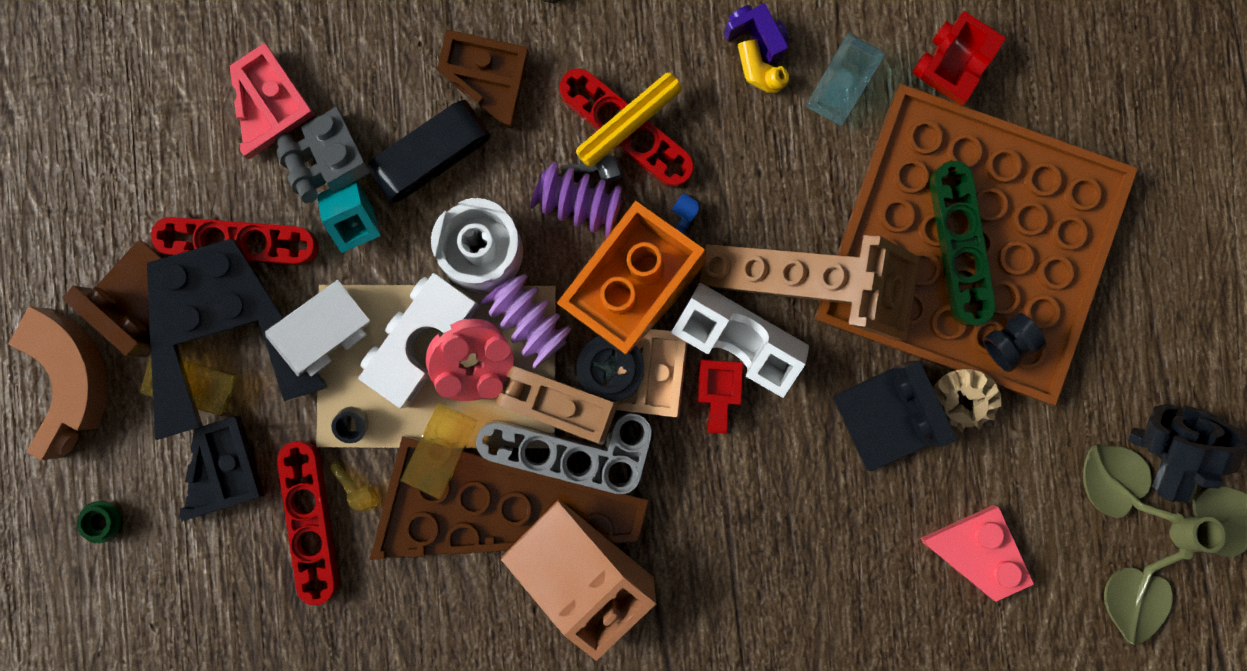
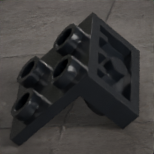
(893, 415)

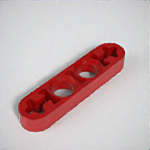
(593, 87)
(240, 232)
(299, 522)

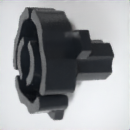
(1192, 452)

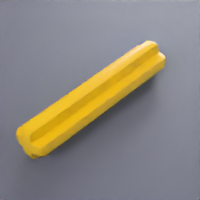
(629, 119)

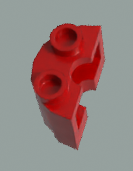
(959, 58)

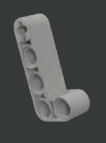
(561, 448)

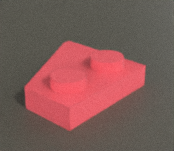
(265, 100)
(983, 553)

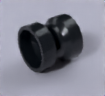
(1014, 342)

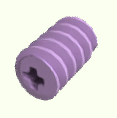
(527, 318)

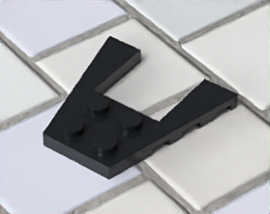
(196, 298)

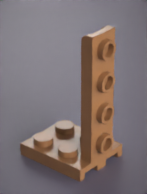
(876, 283)

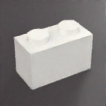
(318, 329)

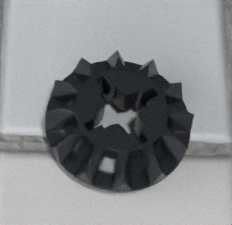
(593, 378)

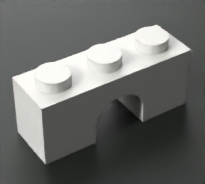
(767, 351)
(393, 366)

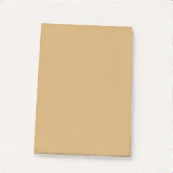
(388, 421)

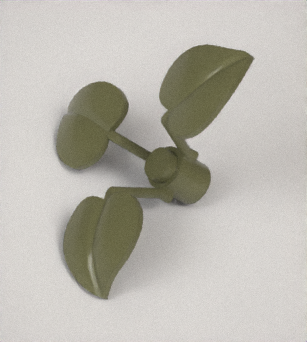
(1137, 600)

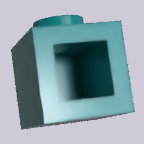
(348, 216)

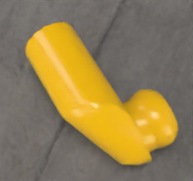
(758, 72)

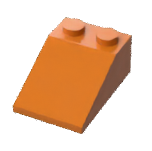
(633, 278)

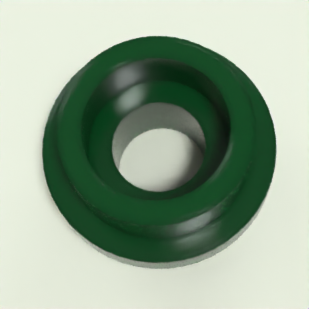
(88, 525)

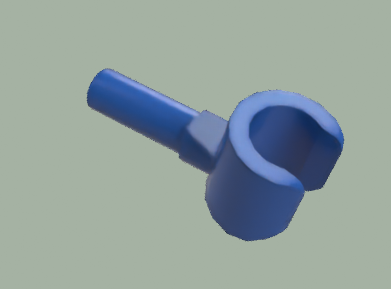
(687, 209)

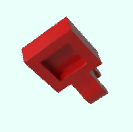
(720, 386)

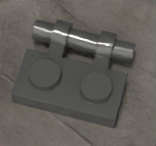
(334, 149)

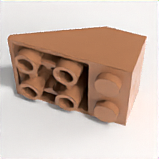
(580, 579)

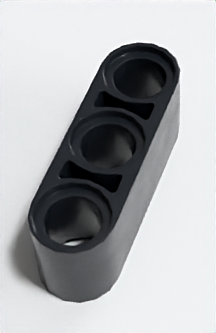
(428, 151)

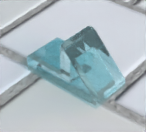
(845, 78)

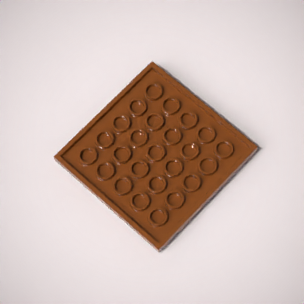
(1044, 226)

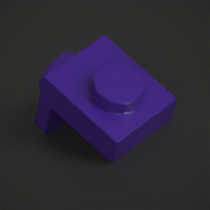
(758, 21)

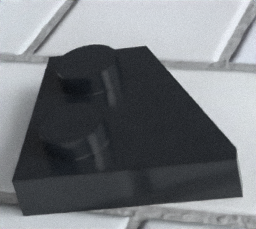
(220, 469)

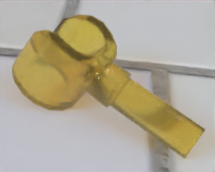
(358, 499)

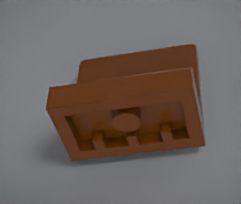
(120, 302)

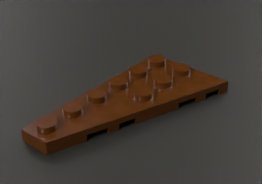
(490, 509)

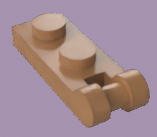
(558, 405)

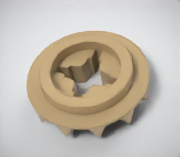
(975, 386)

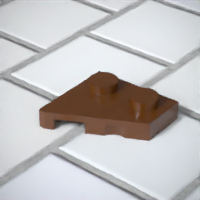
(485, 72)

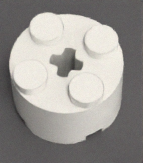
(465, 227)

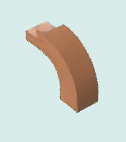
(75, 376)

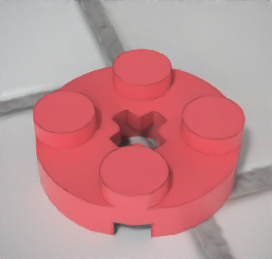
(474, 382)

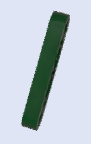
(953, 245)

